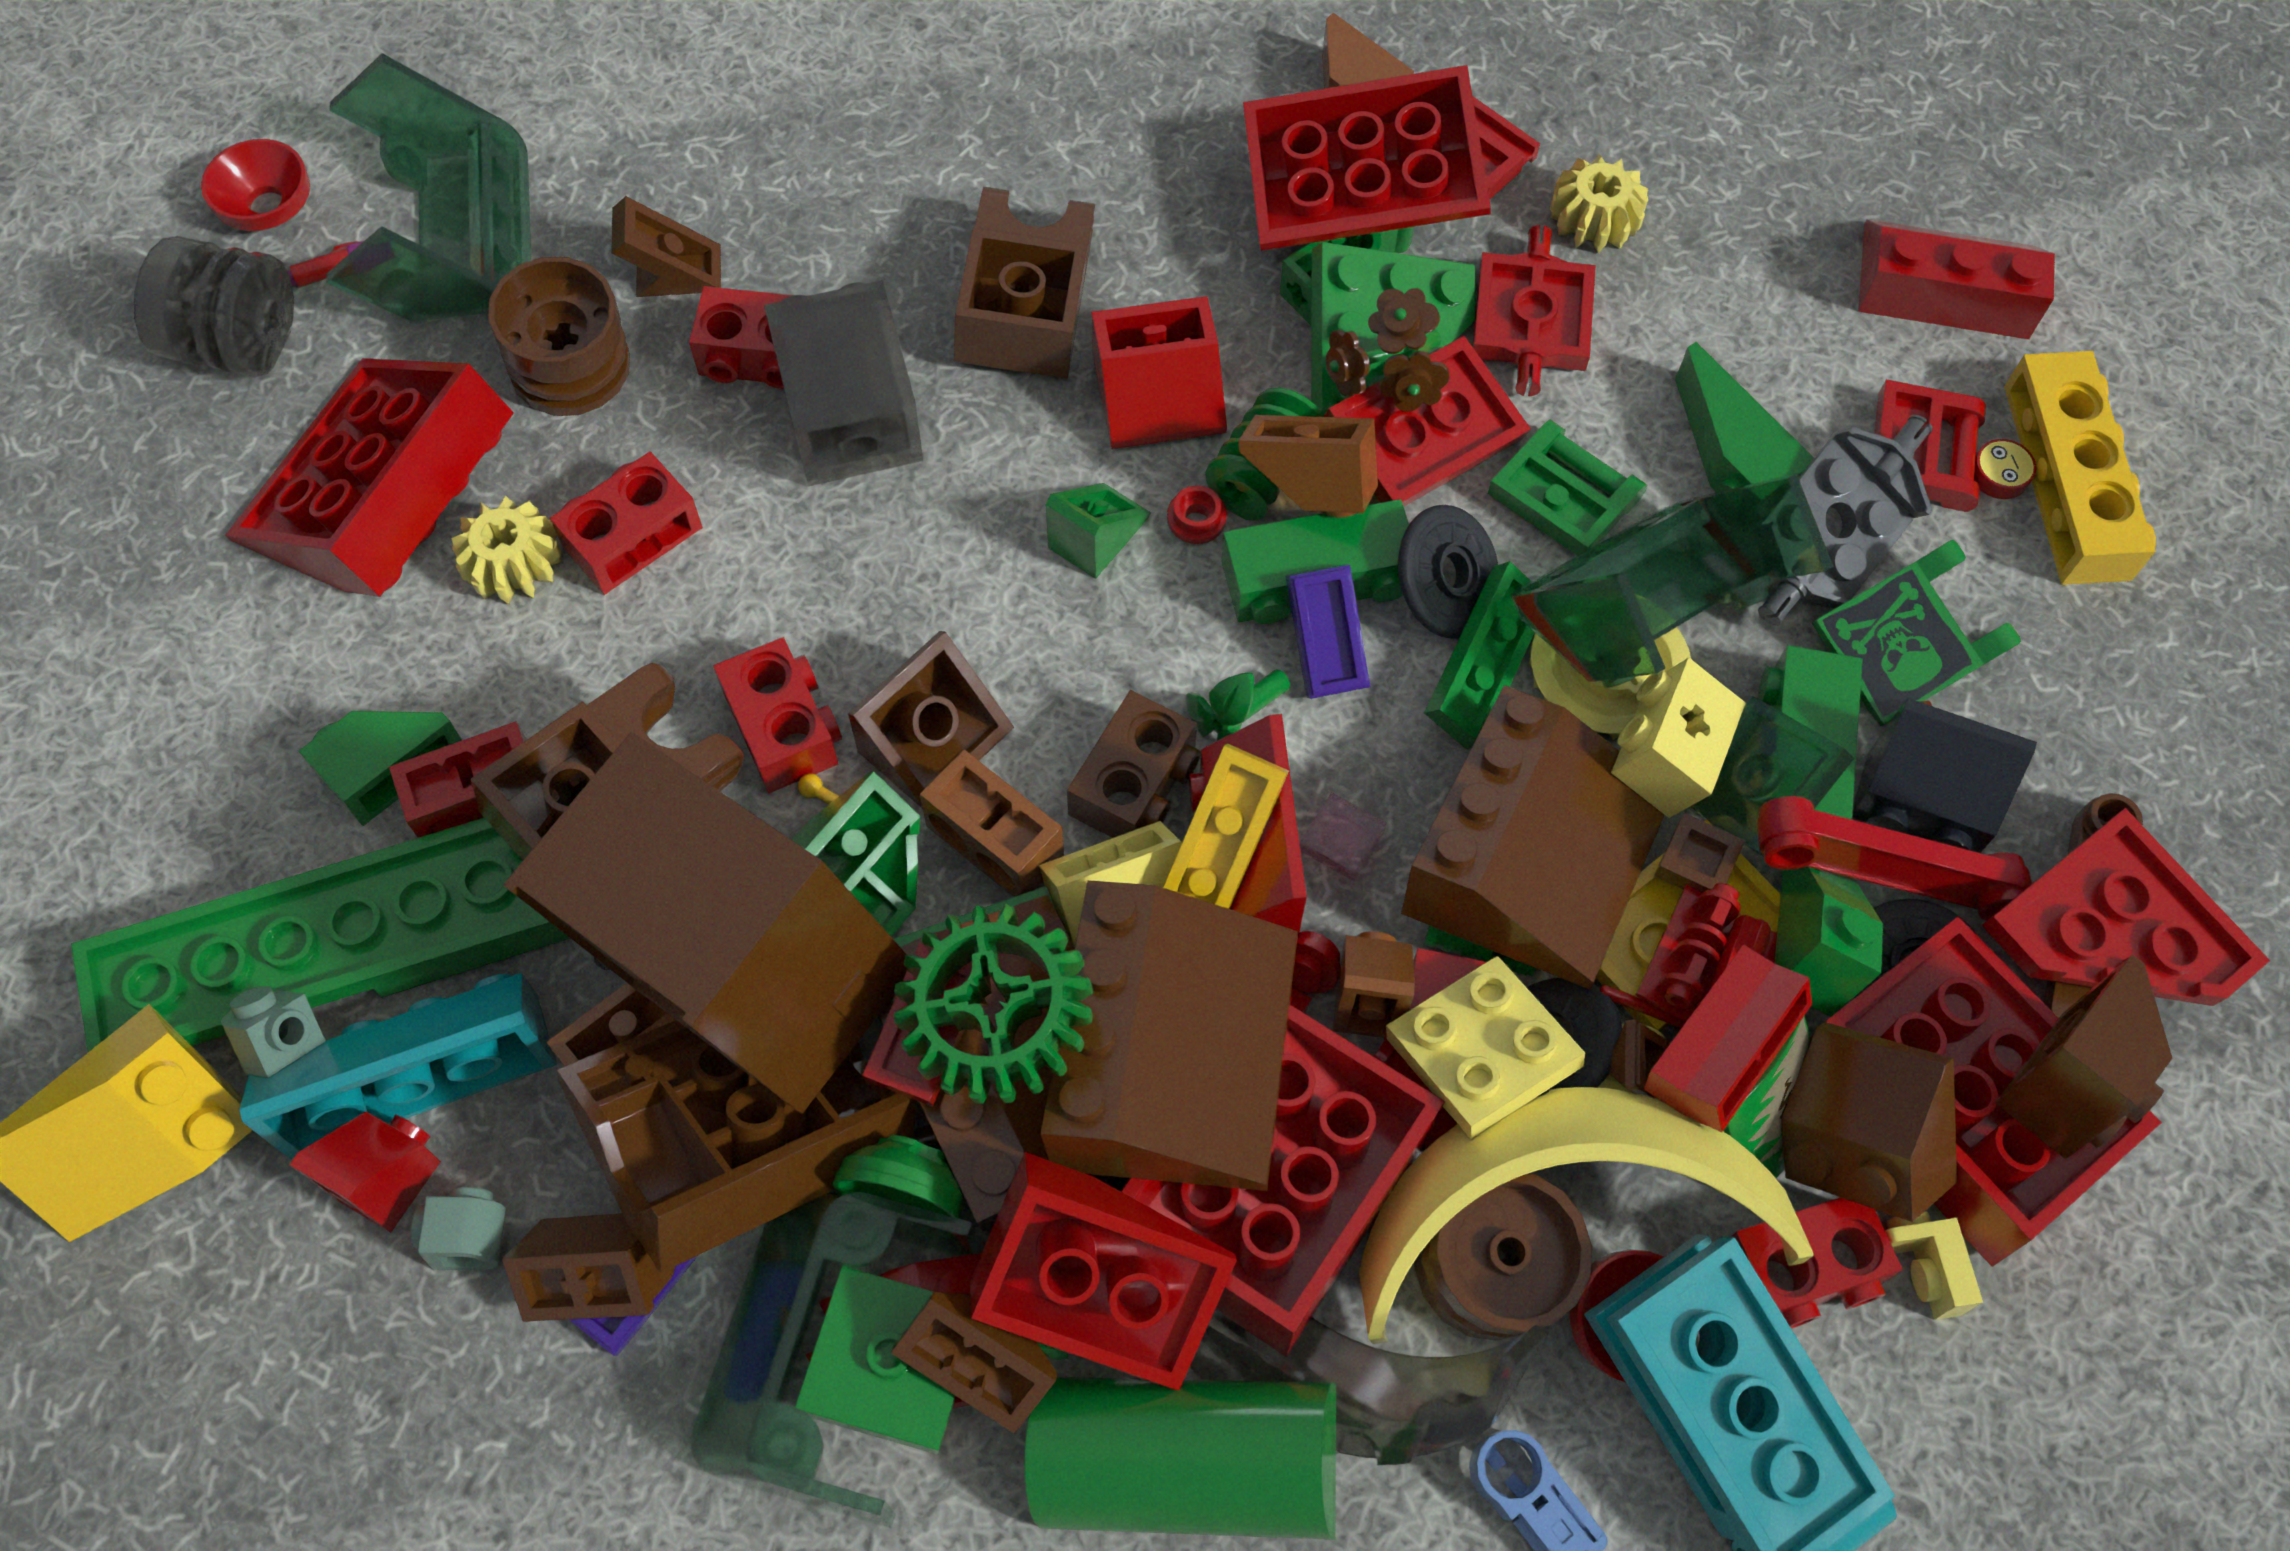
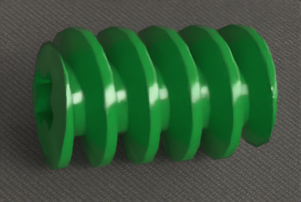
(1233, 476)

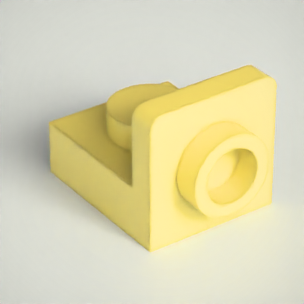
(1942, 1264)

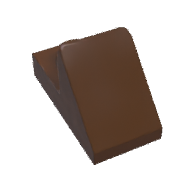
(666, 253)

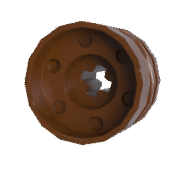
(560, 335)

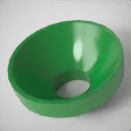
(904, 1173)

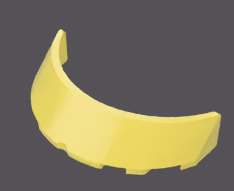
(1550, 1132)

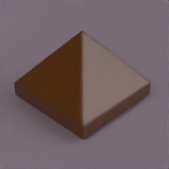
(1636, 1055)

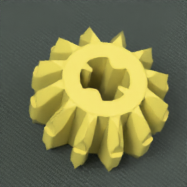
(1599, 203)
(506, 549)

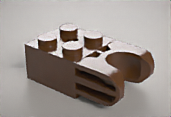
(1022, 288)
(536, 780)

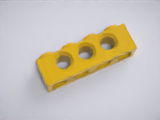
(2081, 470)

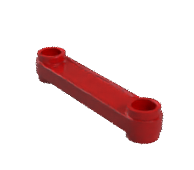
(1799, 837)

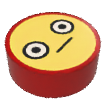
(2004, 468)

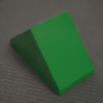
(1091, 525)

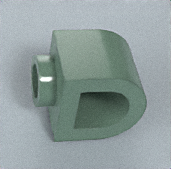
(270, 1029)
(459, 1230)

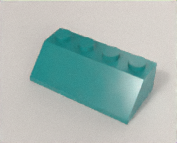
(403, 1063)

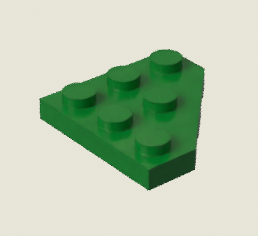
(1346, 295)

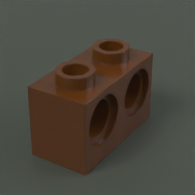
(1121, 766)

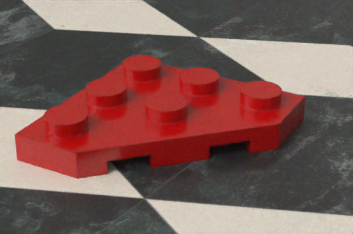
(2123, 899)

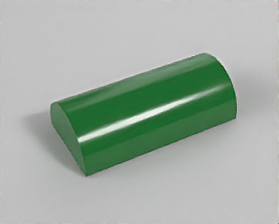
(1184, 1459)

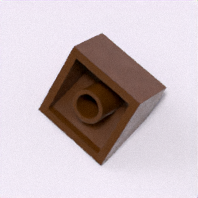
(2094, 1065)
(1872, 1122)

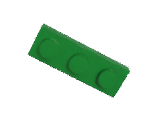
(1482, 658)

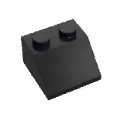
(1941, 777)

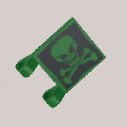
(1909, 636)

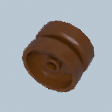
(1534, 1283)

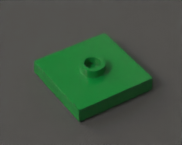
(858, 1380)

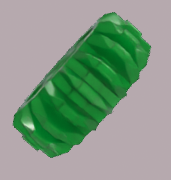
(1023, 1000)

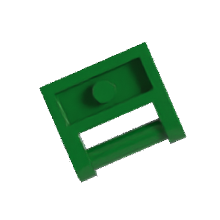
(1558, 499)

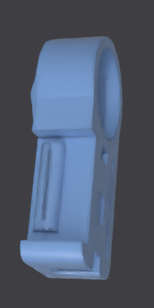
(1545, 1511)

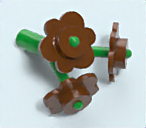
(1405, 338)

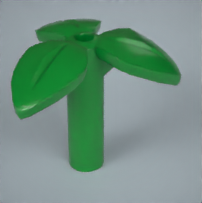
(1234, 702)

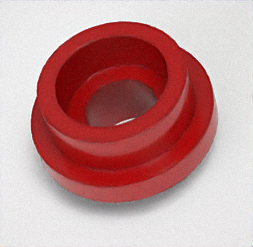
(1196, 500)

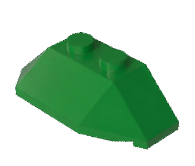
(870, 848)

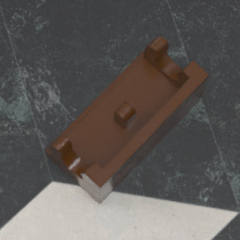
(582, 1270)

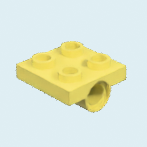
(1485, 1046)

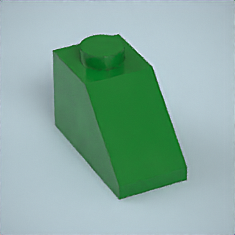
(361, 747)

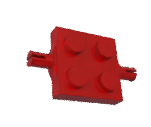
(1534, 311)

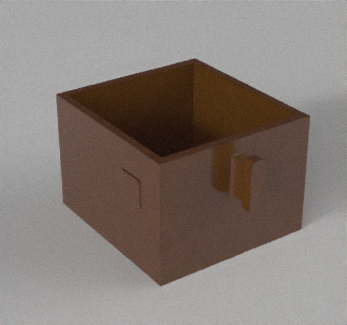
(714, 919)

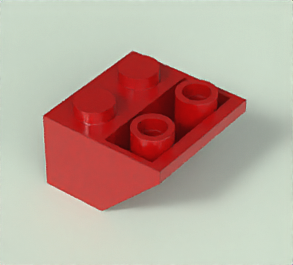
(1159, 372)

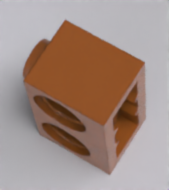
(991, 824)

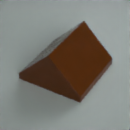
(927, 717)

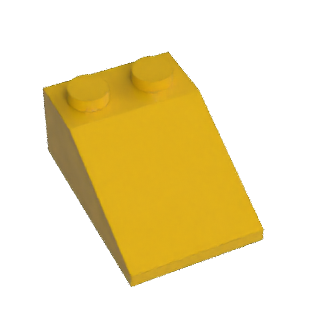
(119, 1128)

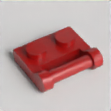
(1963, 412)

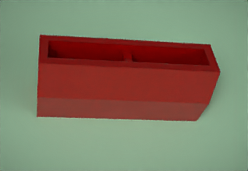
(1730, 1039)

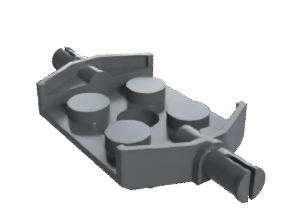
(1877, 495)

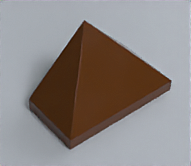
(975, 1361)

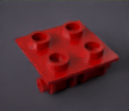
(1692, 949)

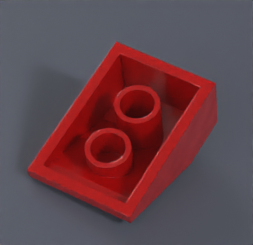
(1097, 1274)

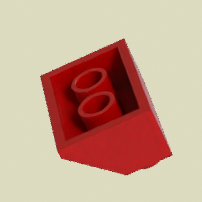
(1954, 279)
(1275, 877)

